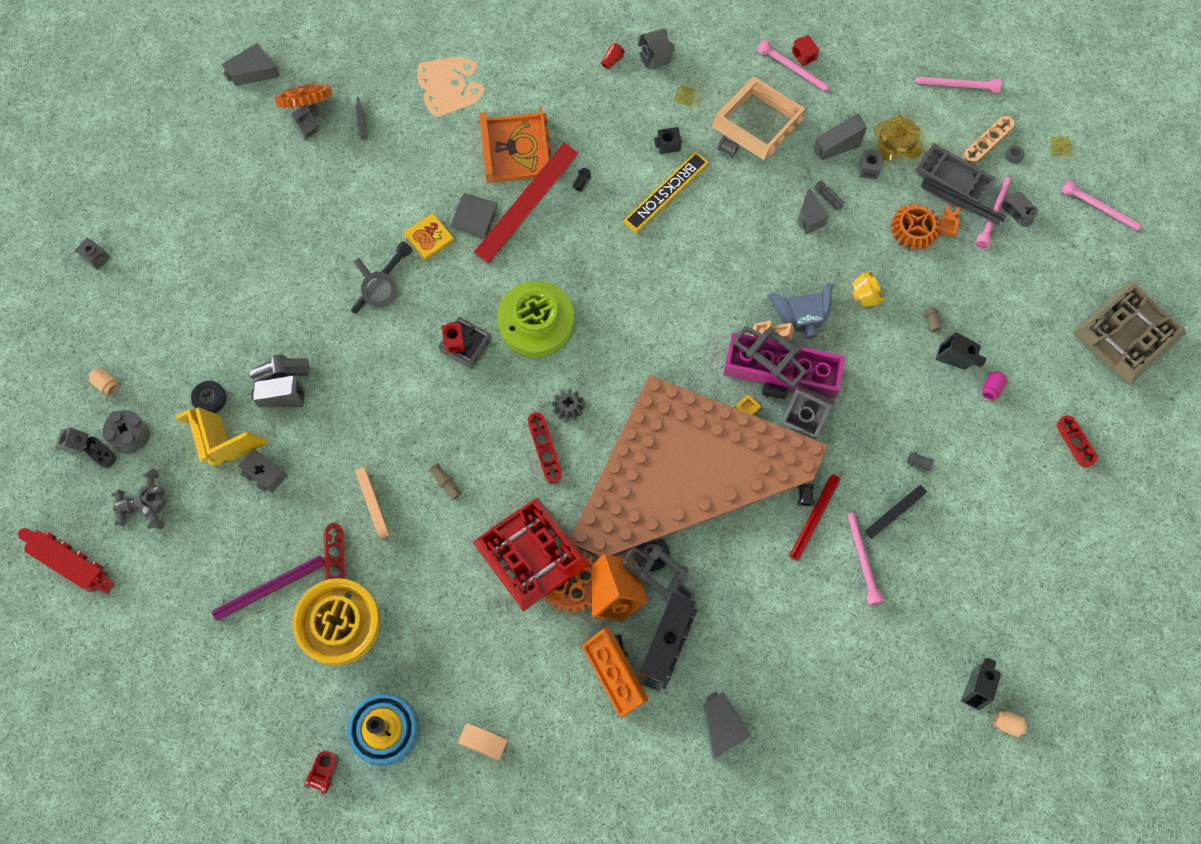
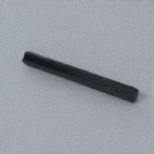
(963, 201)

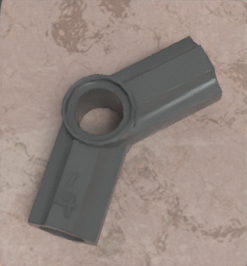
(280, 367)

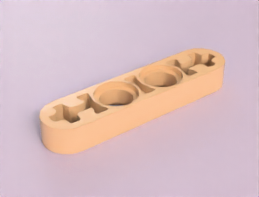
(988, 140)
(372, 503)

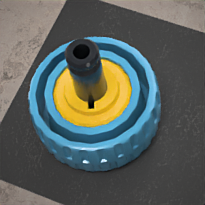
(383, 729)

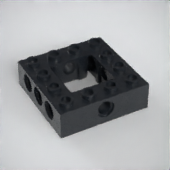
(667, 643)

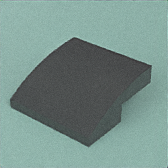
(474, 214)

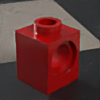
(805, 50)
(456, 344)

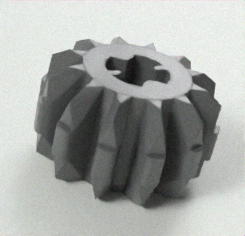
(561, 403)

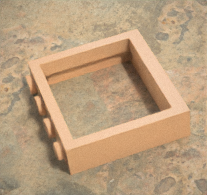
(772, 98)

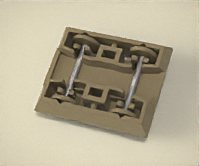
(1129, 333)

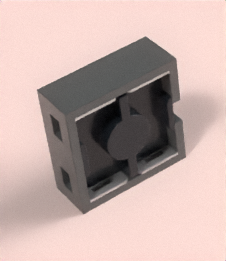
(474, 341)

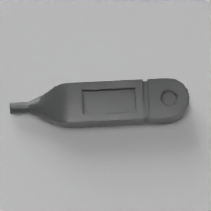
(361, 120)

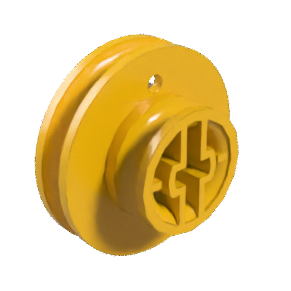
(325, 605)

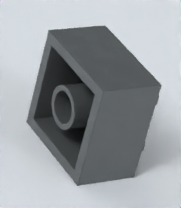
(807, 412)

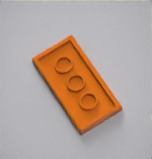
(614, 672)

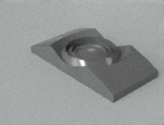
(955, 173)

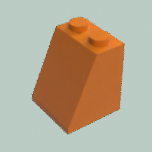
(615, 590)

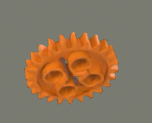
(303, 95)
(571, 603)

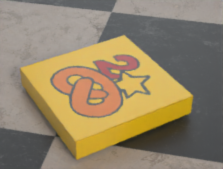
(428, 236)

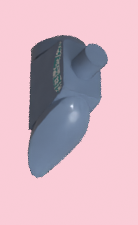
(804, 311)

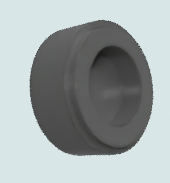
(1014, 154)

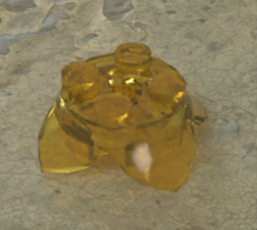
(897, 138)

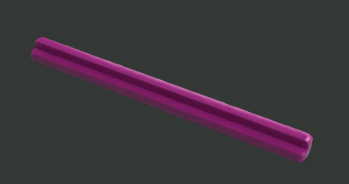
(268, 588)

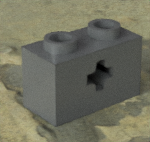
(257, 462)

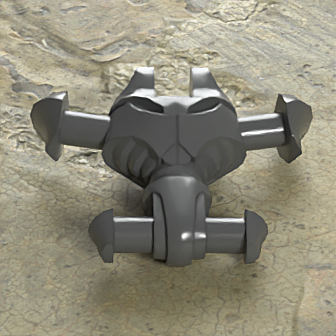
(148, 501)

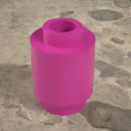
(994, 385)

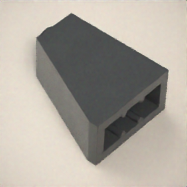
(249, 67)
(841, 138)
(279, 392)
(723, 724)

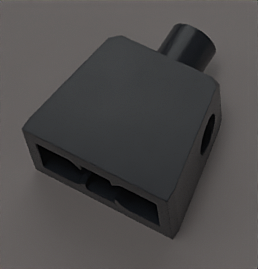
(960, 352)
(982, 685)

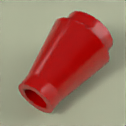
(613, 55)

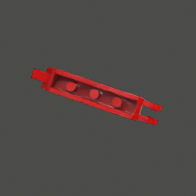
(64, 561)

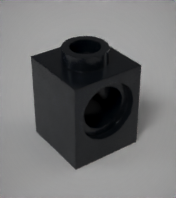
(671, 135)

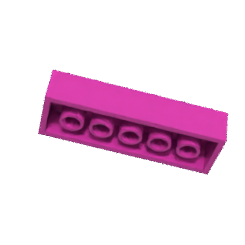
(821, 368)

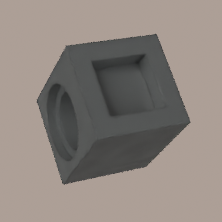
(870, 170)
(71, 440)

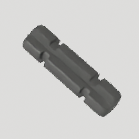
(829, 195)

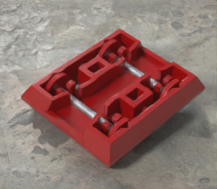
(530, 554)

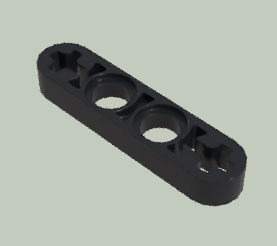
(896, 511)

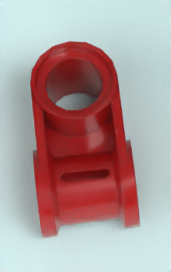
(322, 773)

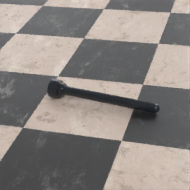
(403, 250)

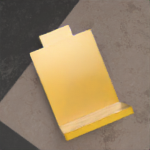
(212, 438)

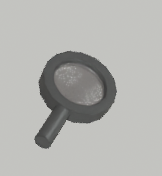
(377, 288)

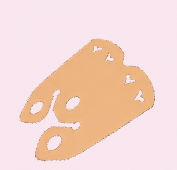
(439, 85)

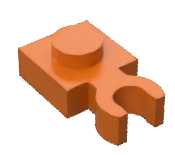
(949, 222)

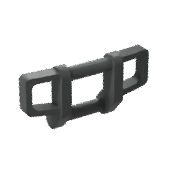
(762, 338)
(642, 574)

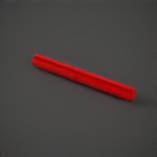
(814, 517)

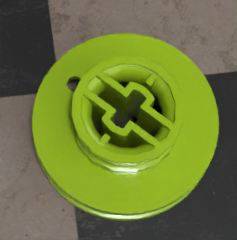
(538, 334)

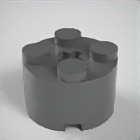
(655, 48)
(126, 431)

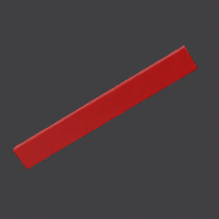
(526, 203)

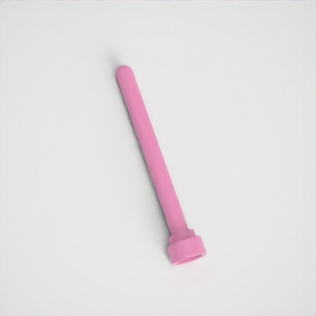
(766, 48)
(993, 85)
(1070, 188)
(984, 240)
(874, 596)

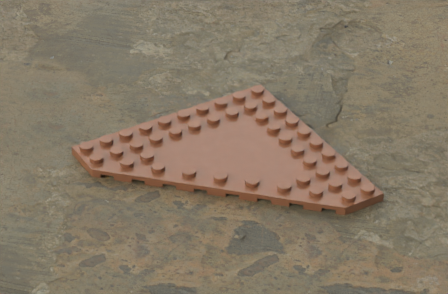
(685, 465)

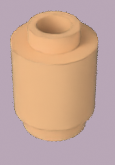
(103, 381)
(1010, 723)

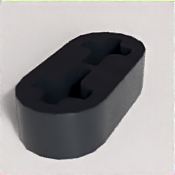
(95, 455)

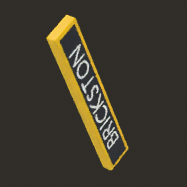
(665, 192)

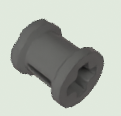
(728, 146)

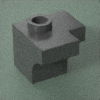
(305, 120)

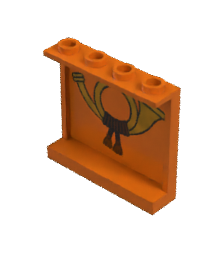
(514, 146)

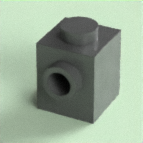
(92, 253)

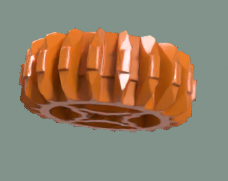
(915, 217)

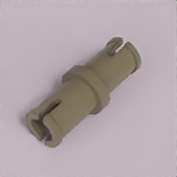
(445, 481)

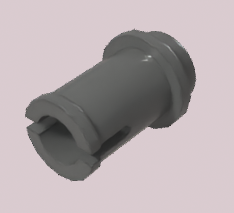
(920, 461)

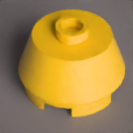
(867, 290)

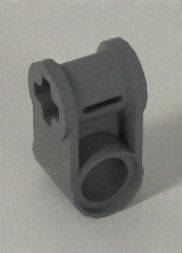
(1019, 207)

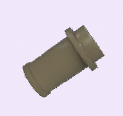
(933, 319)

